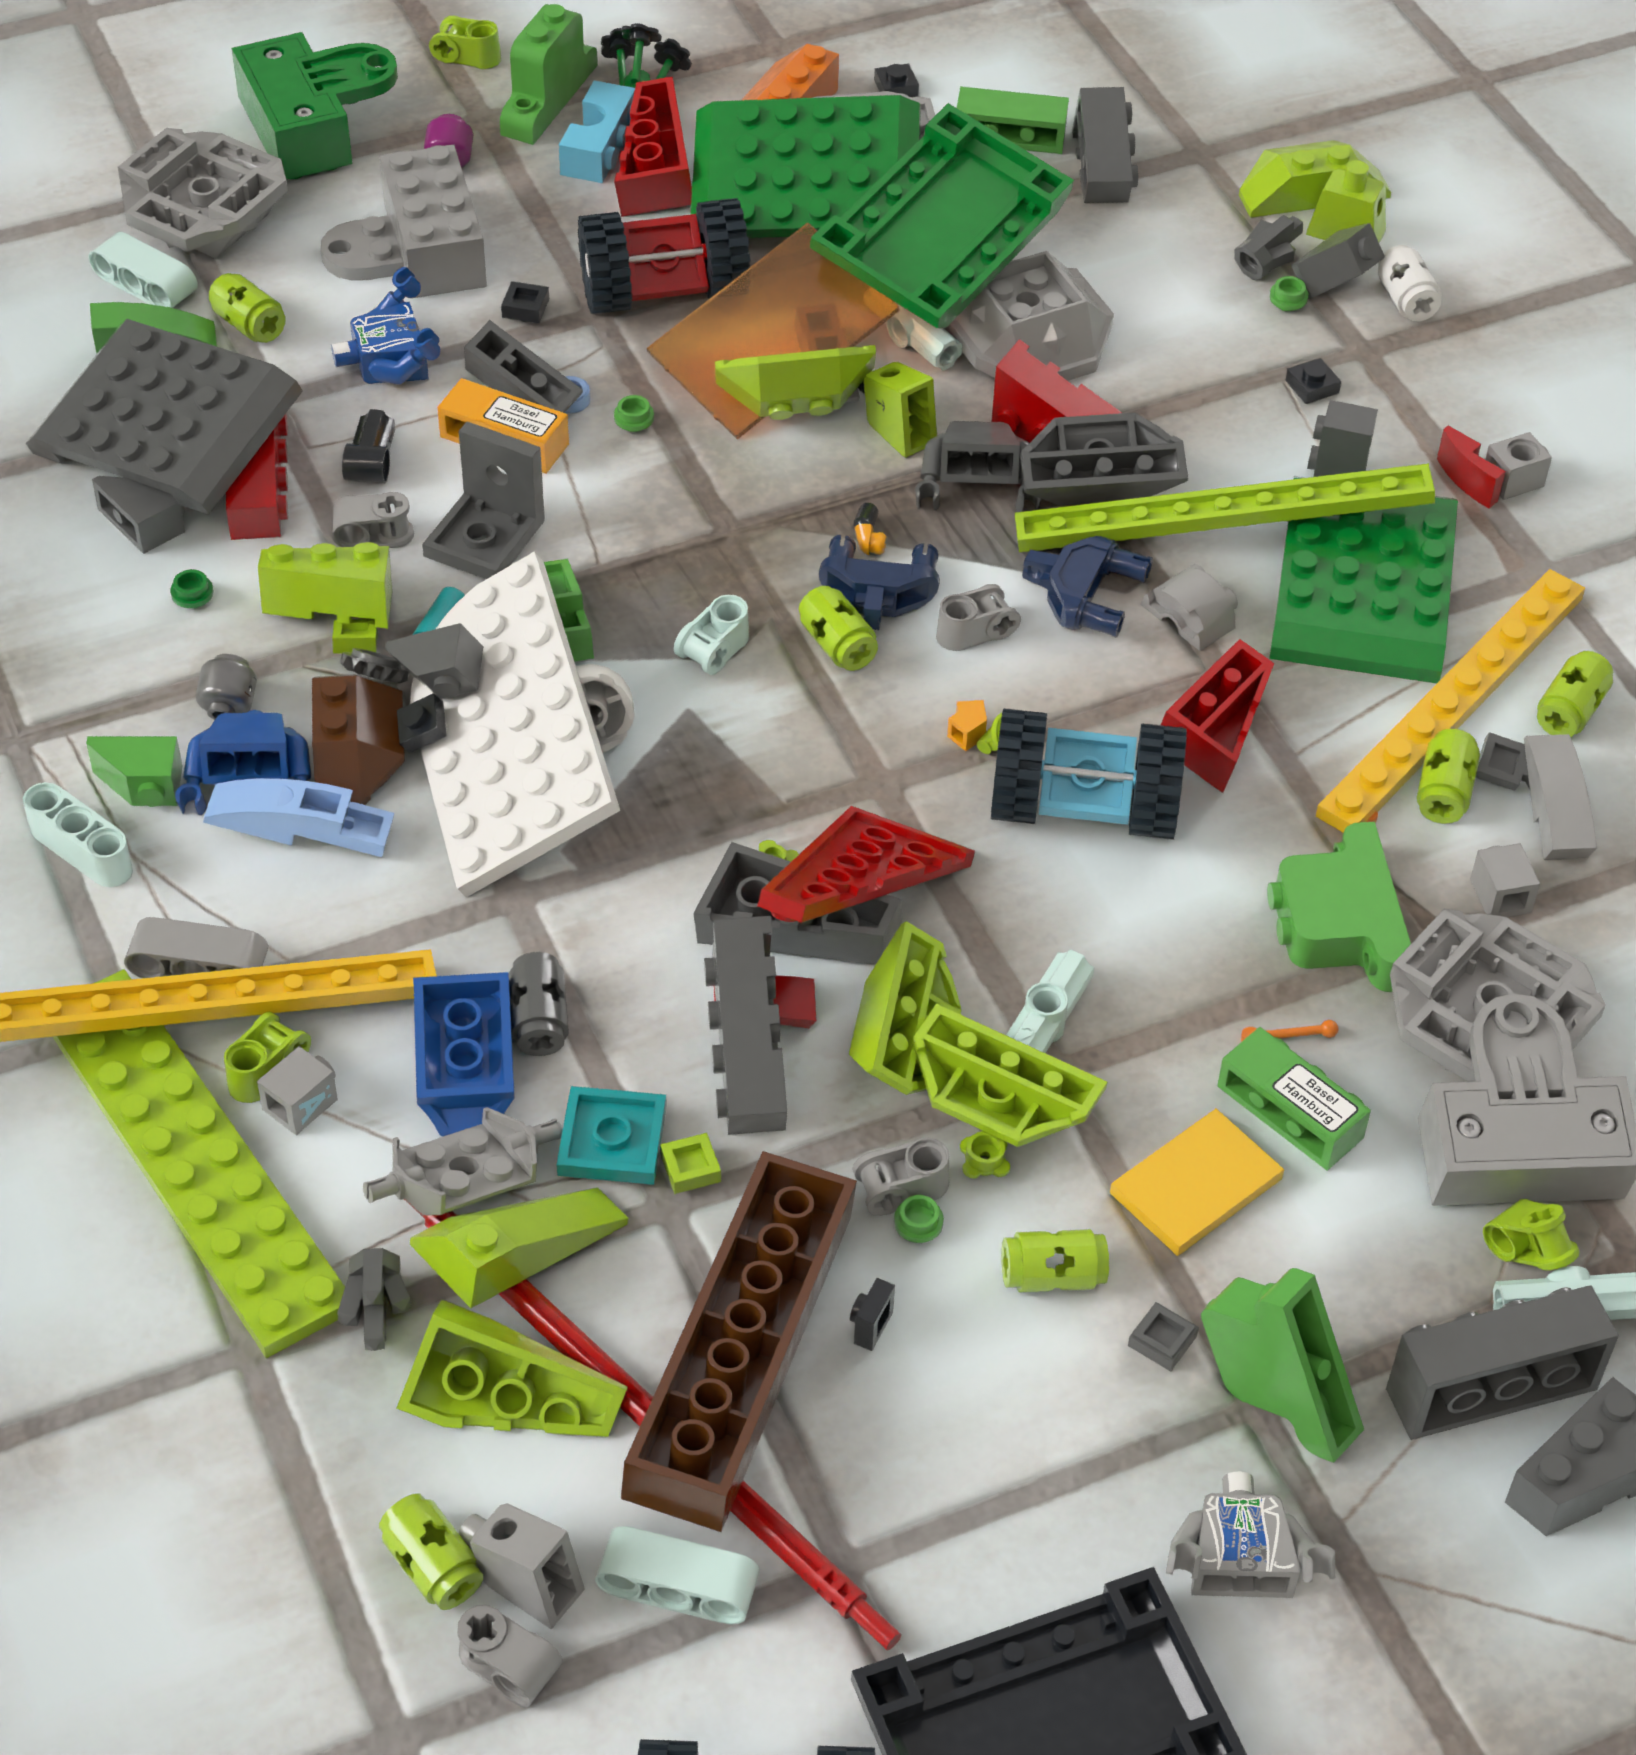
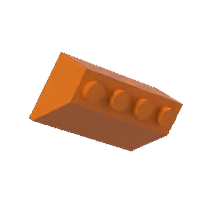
(801, 74)

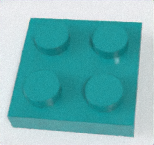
(611, 1135)

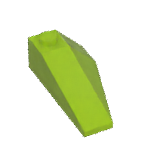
(506, 1244)
(498, 1378)

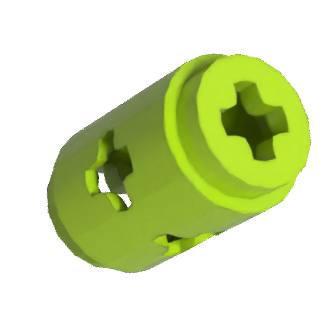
(247, 307)
(838, 628)
(1575, 694)
(1448, 776)
(1082, 1268)
(430, 1551)

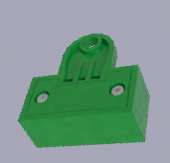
(299, 97)

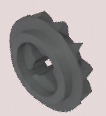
(374, 665)

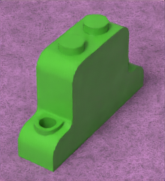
(546, 71)
(1341, 907)
(1284, 1358)

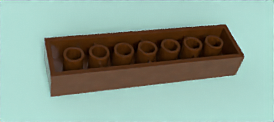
(738, 1343)

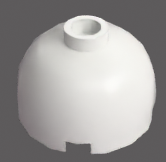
(608, 703)

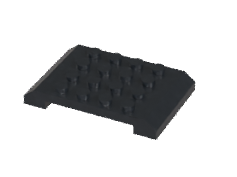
(1069, 1682)

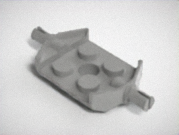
(433, 1174)

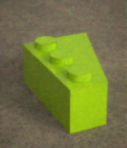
(327, 581)

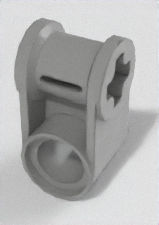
(371, 520)
(972, 616)
(902, 1174)
(514, 1659)

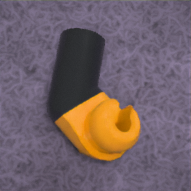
(864, 524)

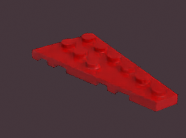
(857, 862)

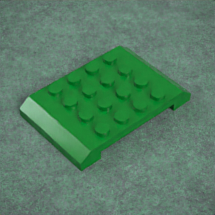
(798, 155)
(945, 217)
(1368, 591)

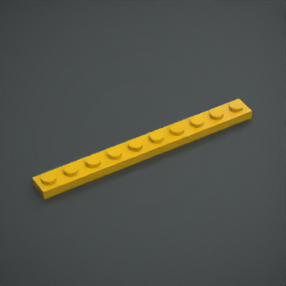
(1450, 701)
(211, 995)

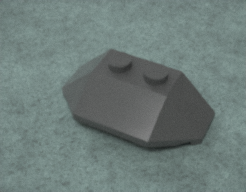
(1102, 460)

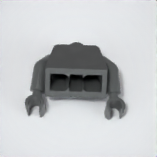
(973, 455)

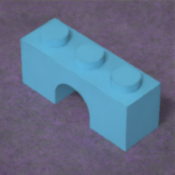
(593, 148)

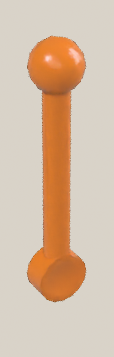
(1328, 1029)

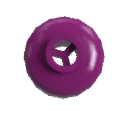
(451, 130)

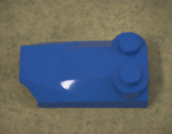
(463, 1048)

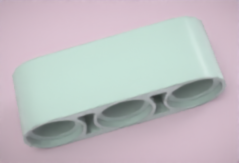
(142, 270)
(78, 834)
(677, 1575)

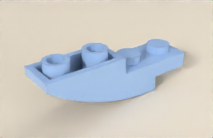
(298, 807)

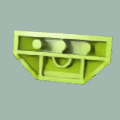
(1295, 176)
(796, 381)
(897, 1002)
(999, 1080)

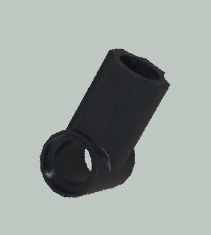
(369, 453)

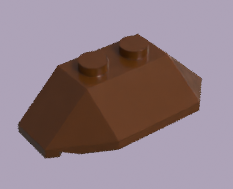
(355, 733)

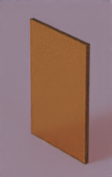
(777, 306)

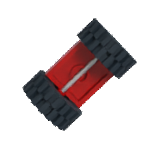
(661, 255)

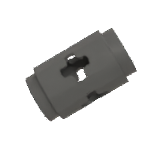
(538, 1004)

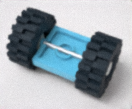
(1089, 774)

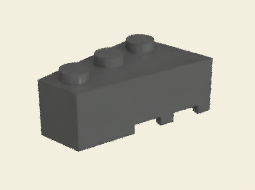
(1105, 145)
(1581, 1464)

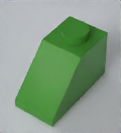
(138, 767)

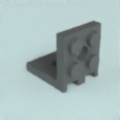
(492, 504)

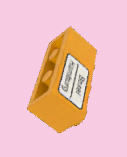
(504, 415)

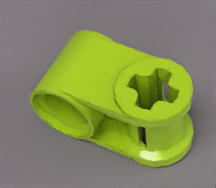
(471, 41)
(258, 1053)
(1531, 1236)

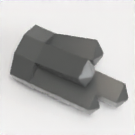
(1268, 246)
(371, 1282)

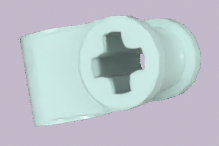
(715, 633)

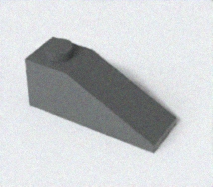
(516, 370)

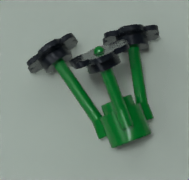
(630, 42)

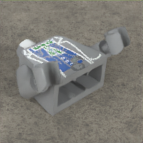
(1246, 1545)

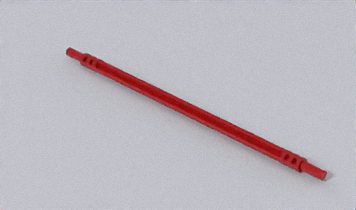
(748, 1505)

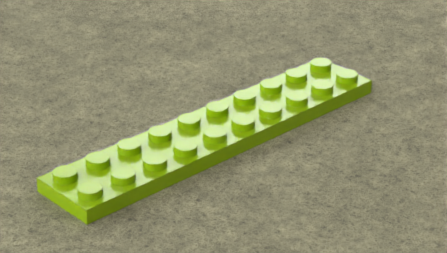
(208, 1181)

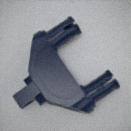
(1075, 577)
(880, 586)

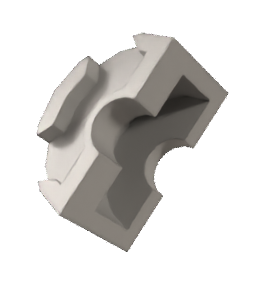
(1195, 604)

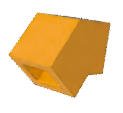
(967, 723)

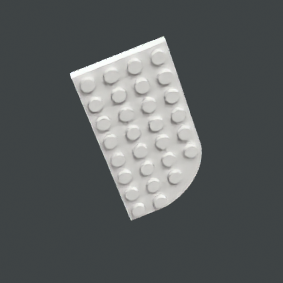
(523, 747)

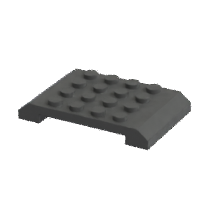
(167, 413)

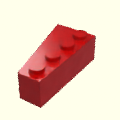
(654, 157)
(255, 496)

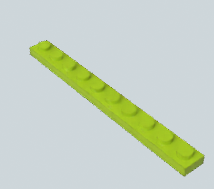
(1227, 507)

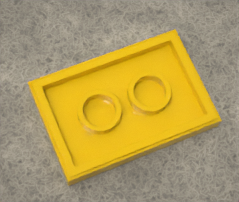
(1196, 1181)

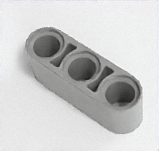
(184, 947)

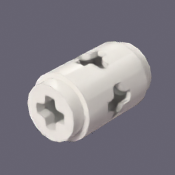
(1409, 283)

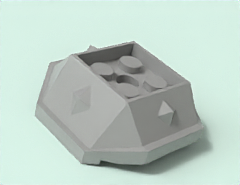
(199, 189)
(1042, 306)
(1467, 963)

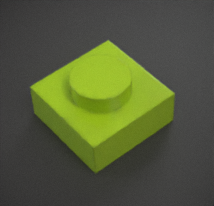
(357, 634)
(690, 1163)

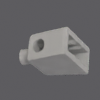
(525, 1561)

